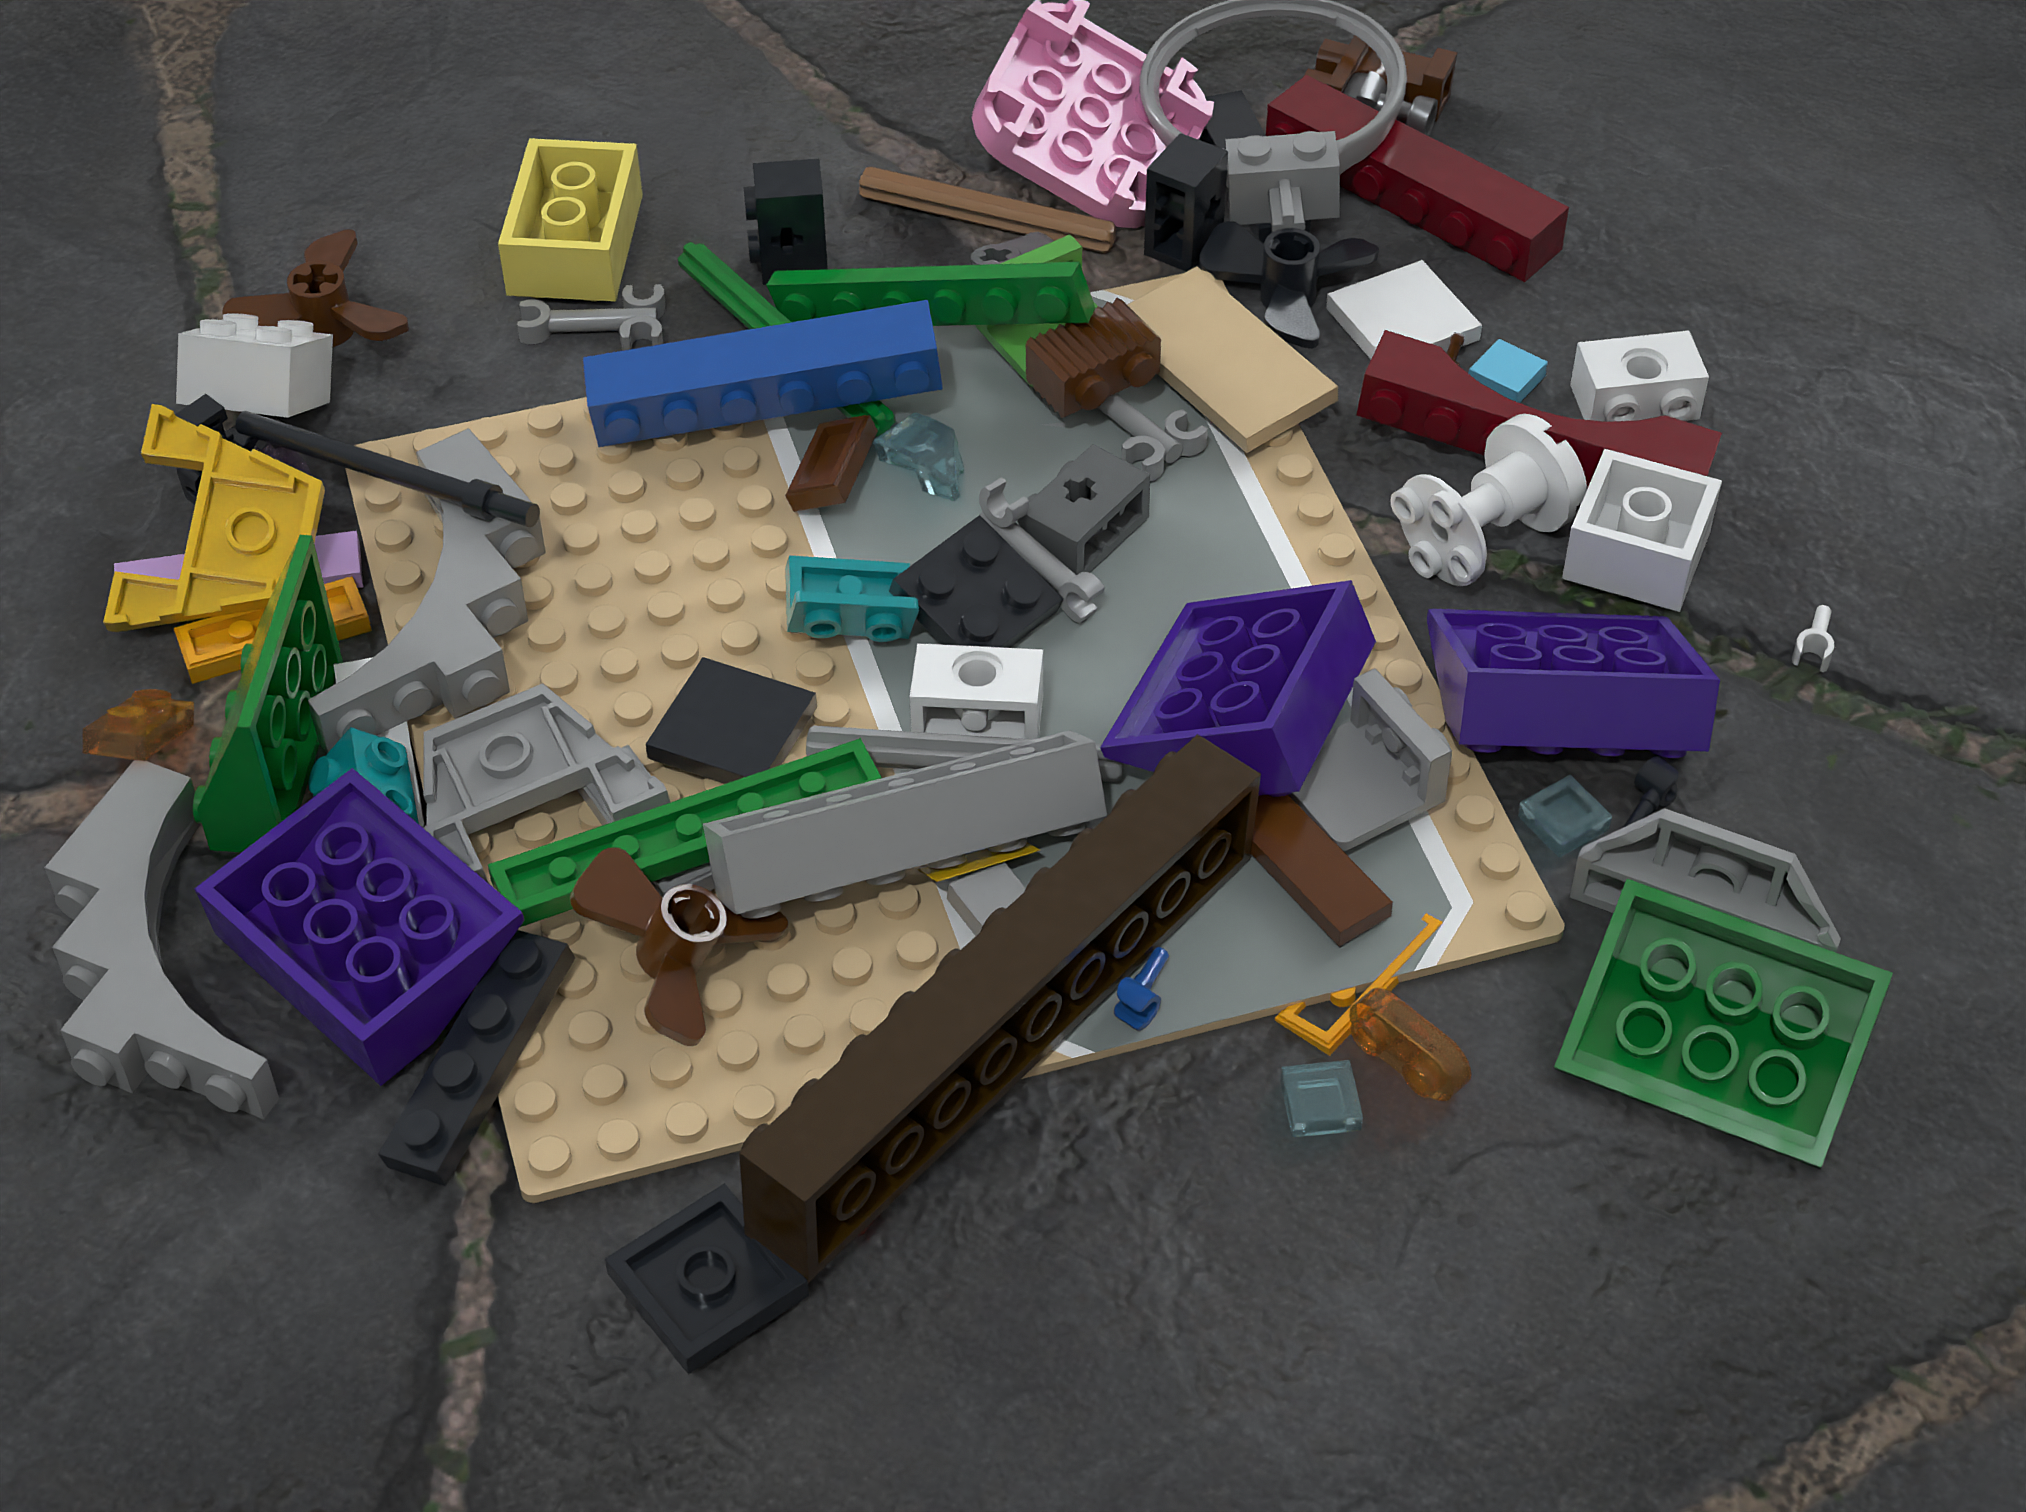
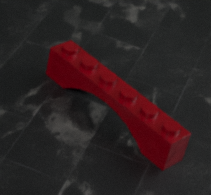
(1429, 395)

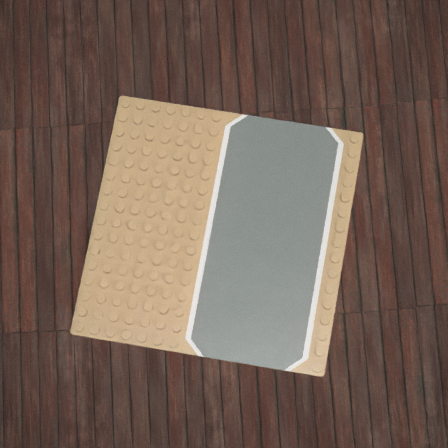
(684, 557)

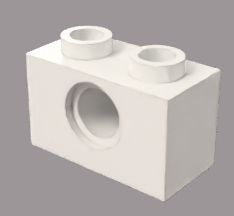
(1639, 378)
(977, 691)

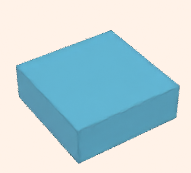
(1509, 370)

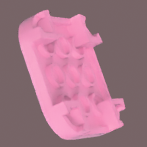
(1072, 111)

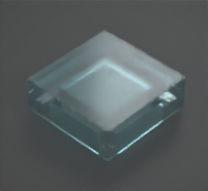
(1564, 816)
(1321, 1098)

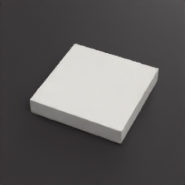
(1403, 302)

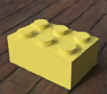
(571, 220)

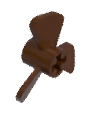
(321, 297)
(672, 931)

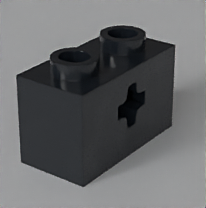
(1184, 201)
(789, 217)

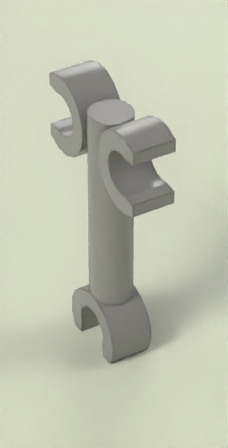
(633, 322)
(1150, 440)
(1002, 517)

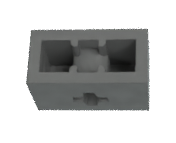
(1088, 508)

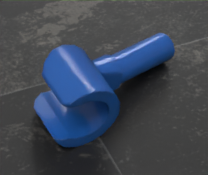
(1137, 1002)

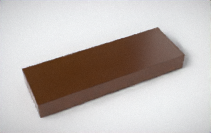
(1316, 870)

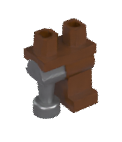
(1361, 75)

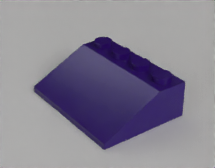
(1251, 678)
(1571, 682)
(361, 922)

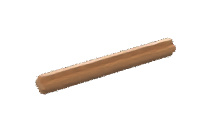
(985, 208)

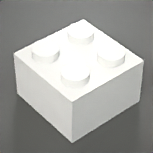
(255, 366)
(1641, 529)

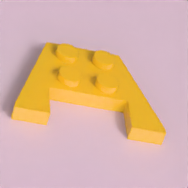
(238, 535)

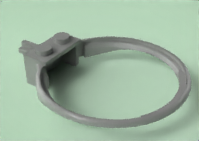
(1292, 174)

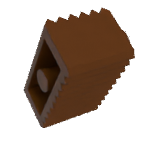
(1092, 360)

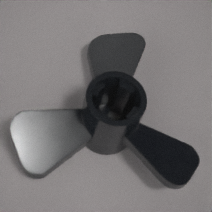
(1286, 270)

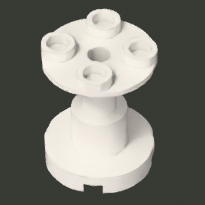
(1523, 480)

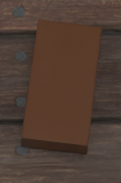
(831, 463)

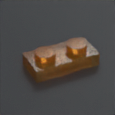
(139, 726)

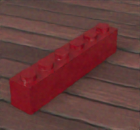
(1431, 183)

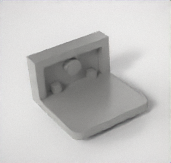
(1375, 767)

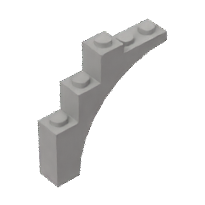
(448, 644)
(131, 1015)

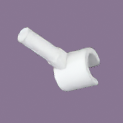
(1816, 639)

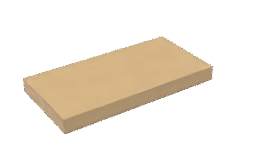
(1231, 361)

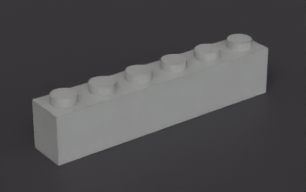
(904, 823)

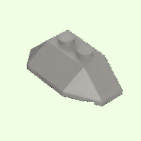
(1708, 869)

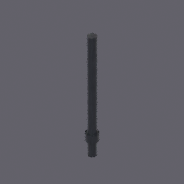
(476, 497)

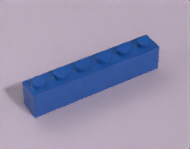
(762, 373)

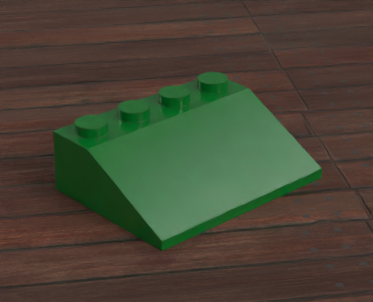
(269, 732)
(1724, 1022)

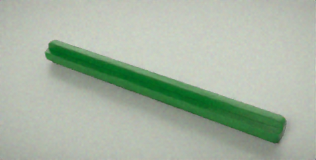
(757, 312)

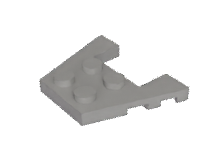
(517, 759)

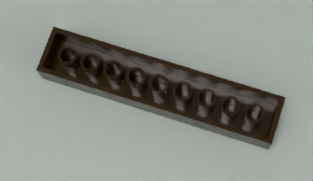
(995, 1007)

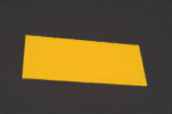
(976, 861)

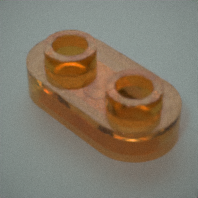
(1409, 1044)

